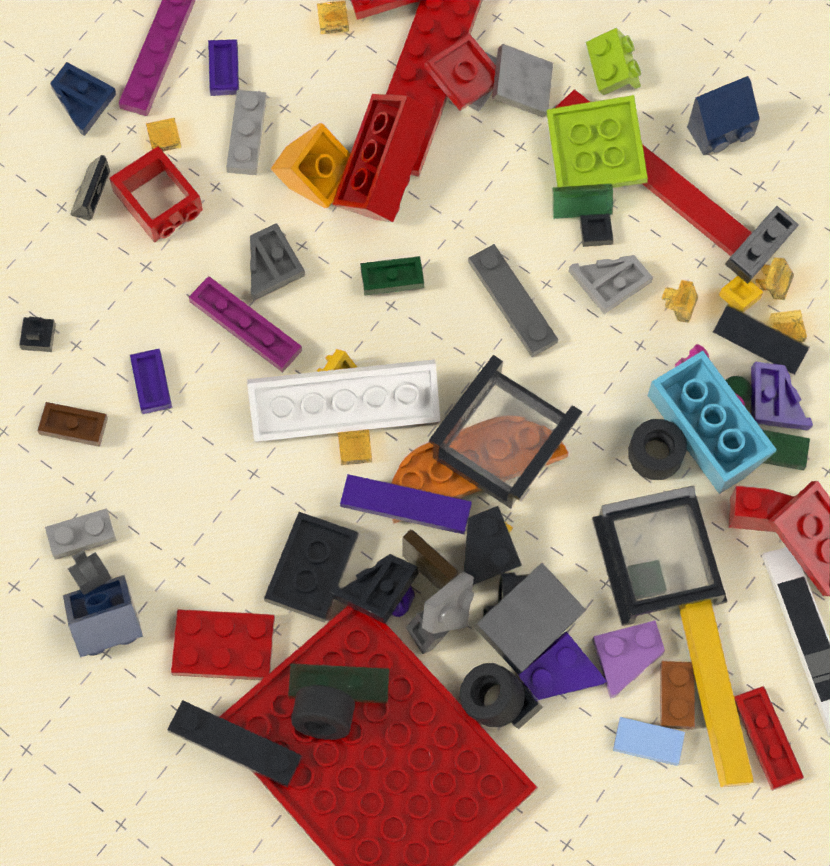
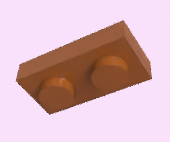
(677, 695)

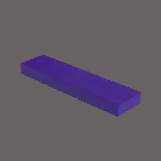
(405, 504)

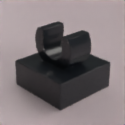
(37, 334)

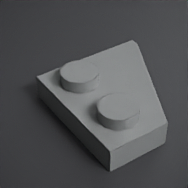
(449, 606)

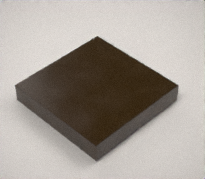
(427, 560)

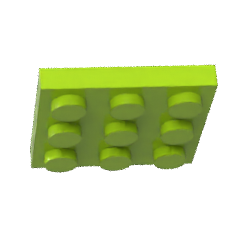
(597, 143)

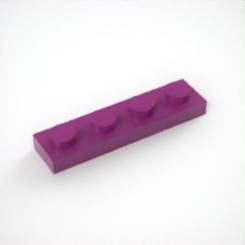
(245, 324)

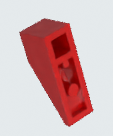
(754, 507)

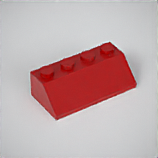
(383, 156)

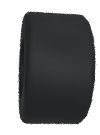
(662, 431)
(476, 686)
(323, 712)

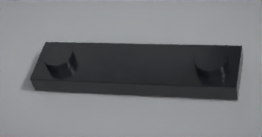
(235, 743)

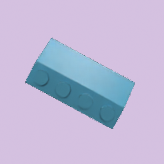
(713, 420)

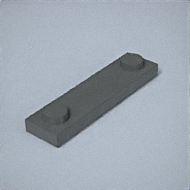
(513, 300)

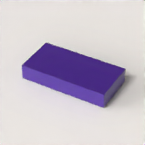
(223, 67)
(150, 381)

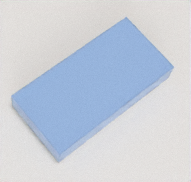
(648, 741)

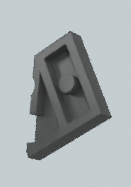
(272, 262)

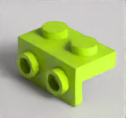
(613, 61)

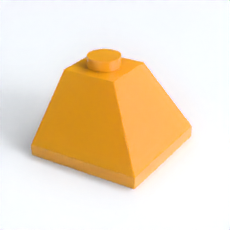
(313, 165)

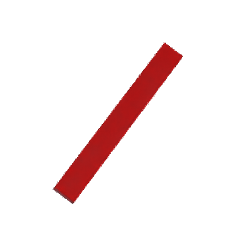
(685, 197)

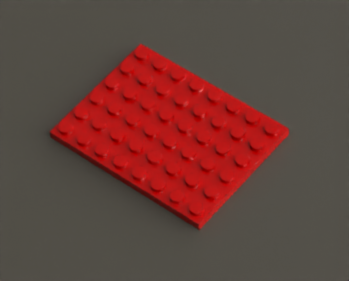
(410, 777)

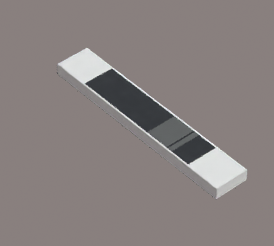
(803, 623)

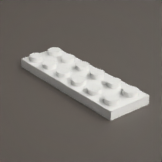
(344, 400)

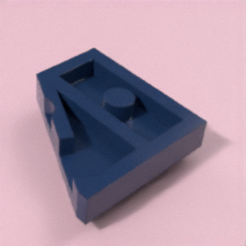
(81, 95)

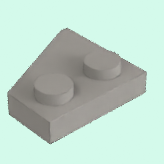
(611, 281)

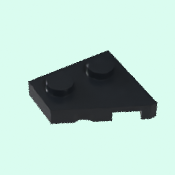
(489, 546)

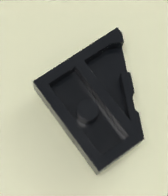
(378, 588)

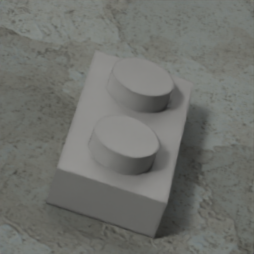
(80, 533)

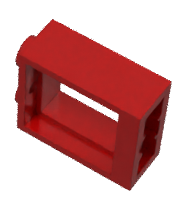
(143, 171)

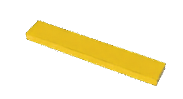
(716, 694)

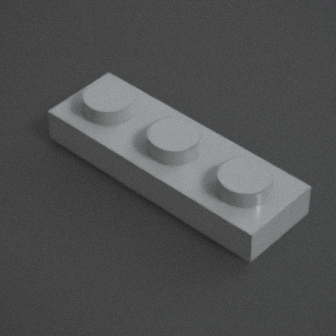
(246, 132)

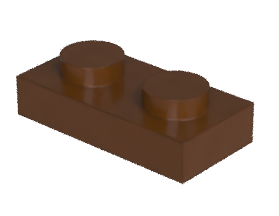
(72, 424)

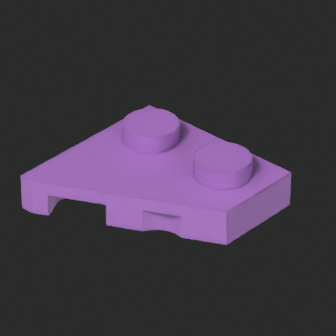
(627, 654)

